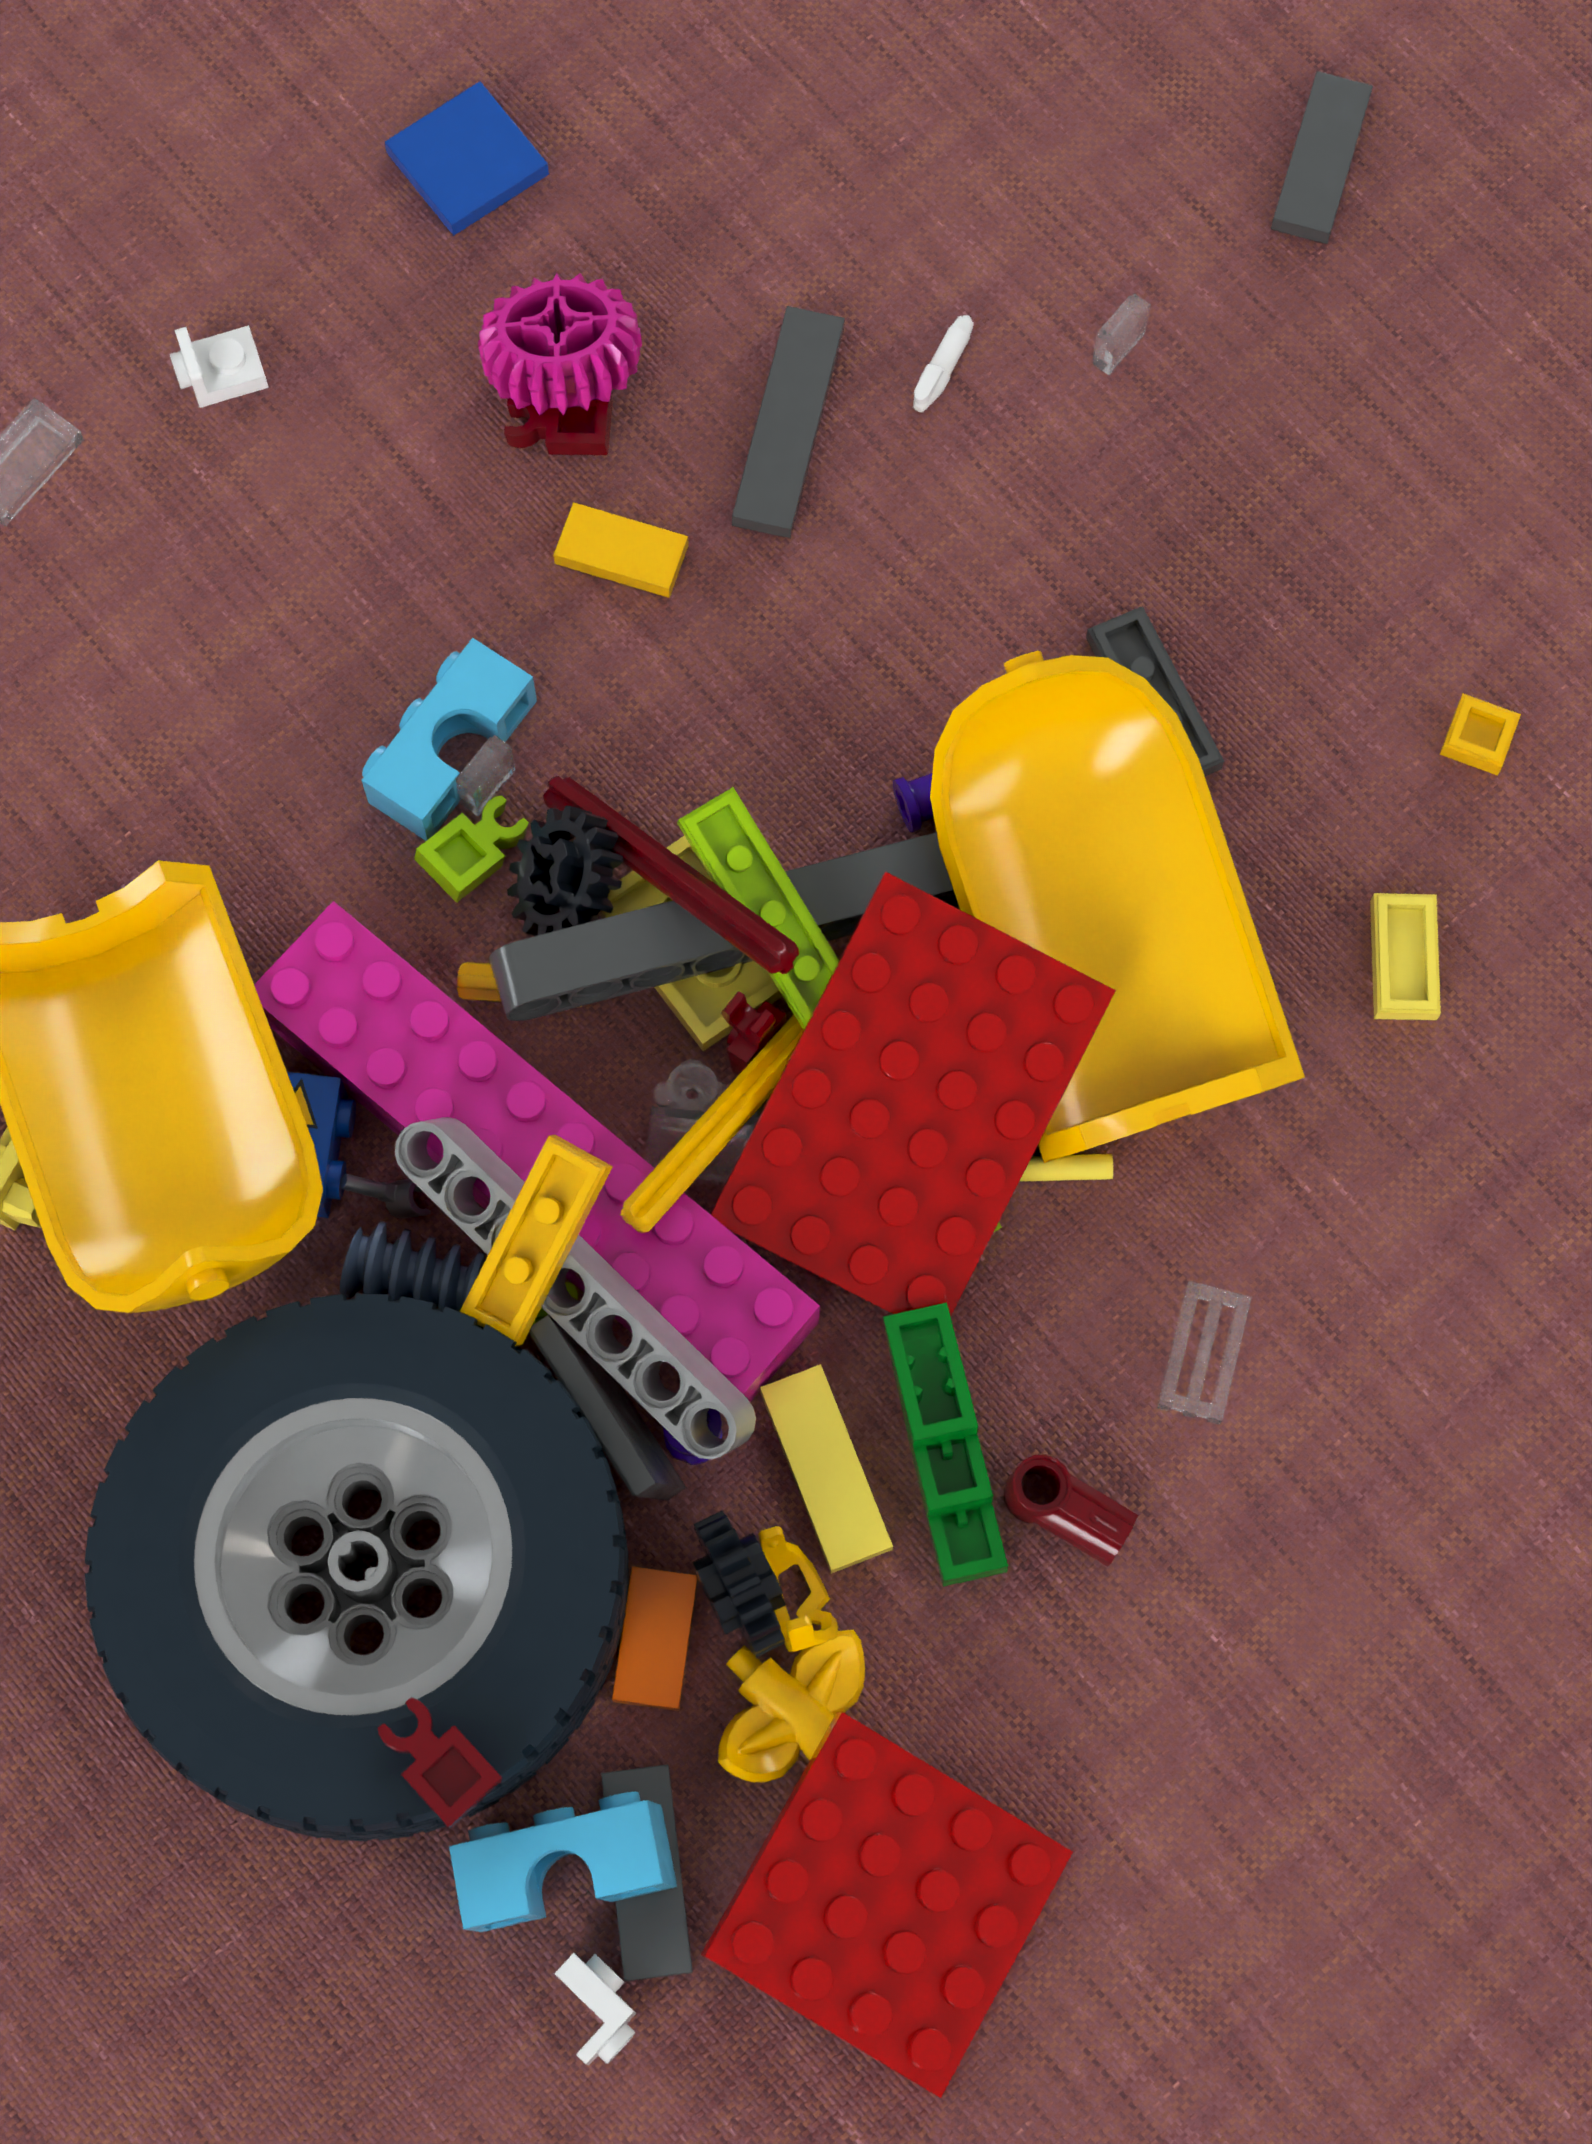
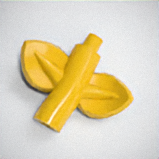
(790, 1708)

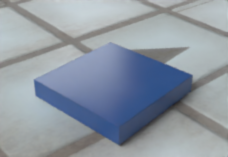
(466, 158)

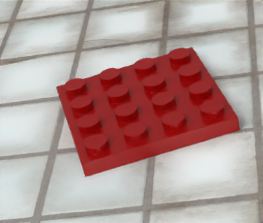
(887, 1904)

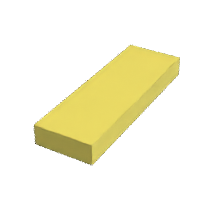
(826, 1468)

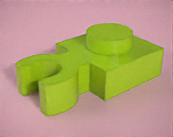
(467, 853)

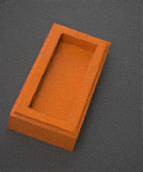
(655, 1638)

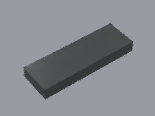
(1321, 157)
(1136, 645)
(653, 1924)

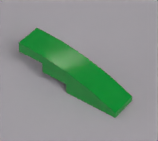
(945, 1444)

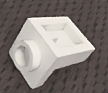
(219, 365)

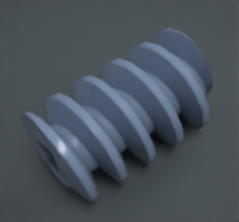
(405, 1272)

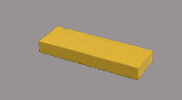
(536, 1238)

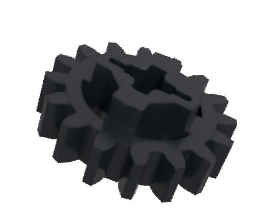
(564, 872)
(739, 1583)

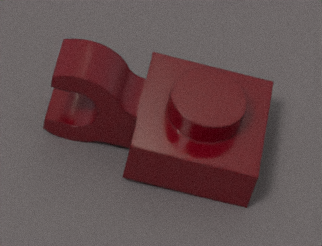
(750, 1029)

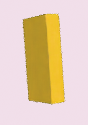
(621, 550)

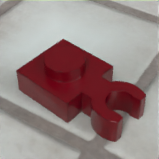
(572, 434)
(446, 1770)

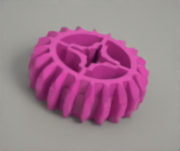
(560, 343)

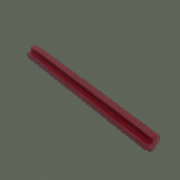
(682, 882)

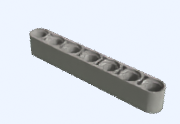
(604, 1295)

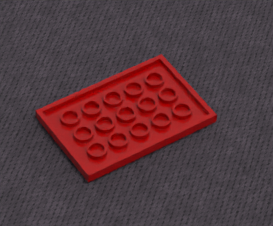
(911, 1102)

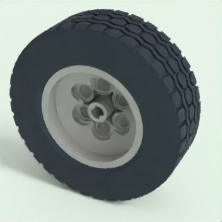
(278, 1436)

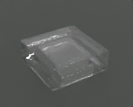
(1121, 333)
(485, 774)

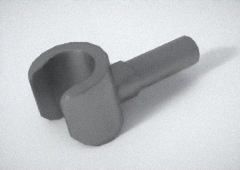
(396, 1195)

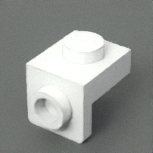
(597, 1988)

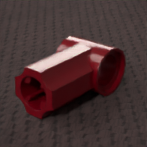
(1076, 1510)

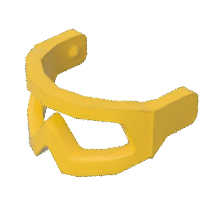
(799, 1631)

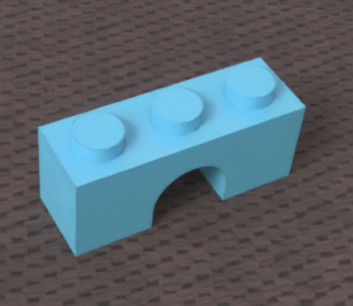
(472, 694)
(504, 1871)

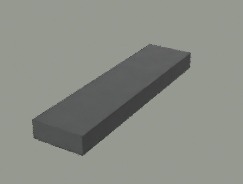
(788, 422)

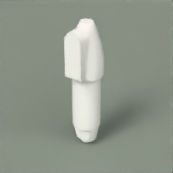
(938, 372)

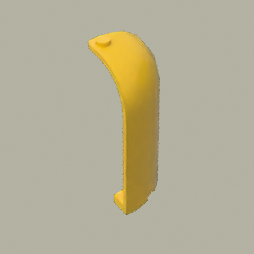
(1096, 840)
(151, 1097)

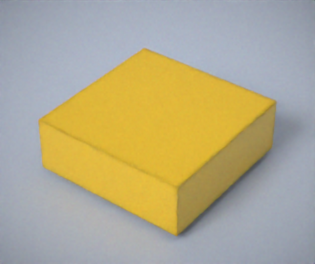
(1480, 734)

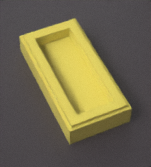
(1405, 956)

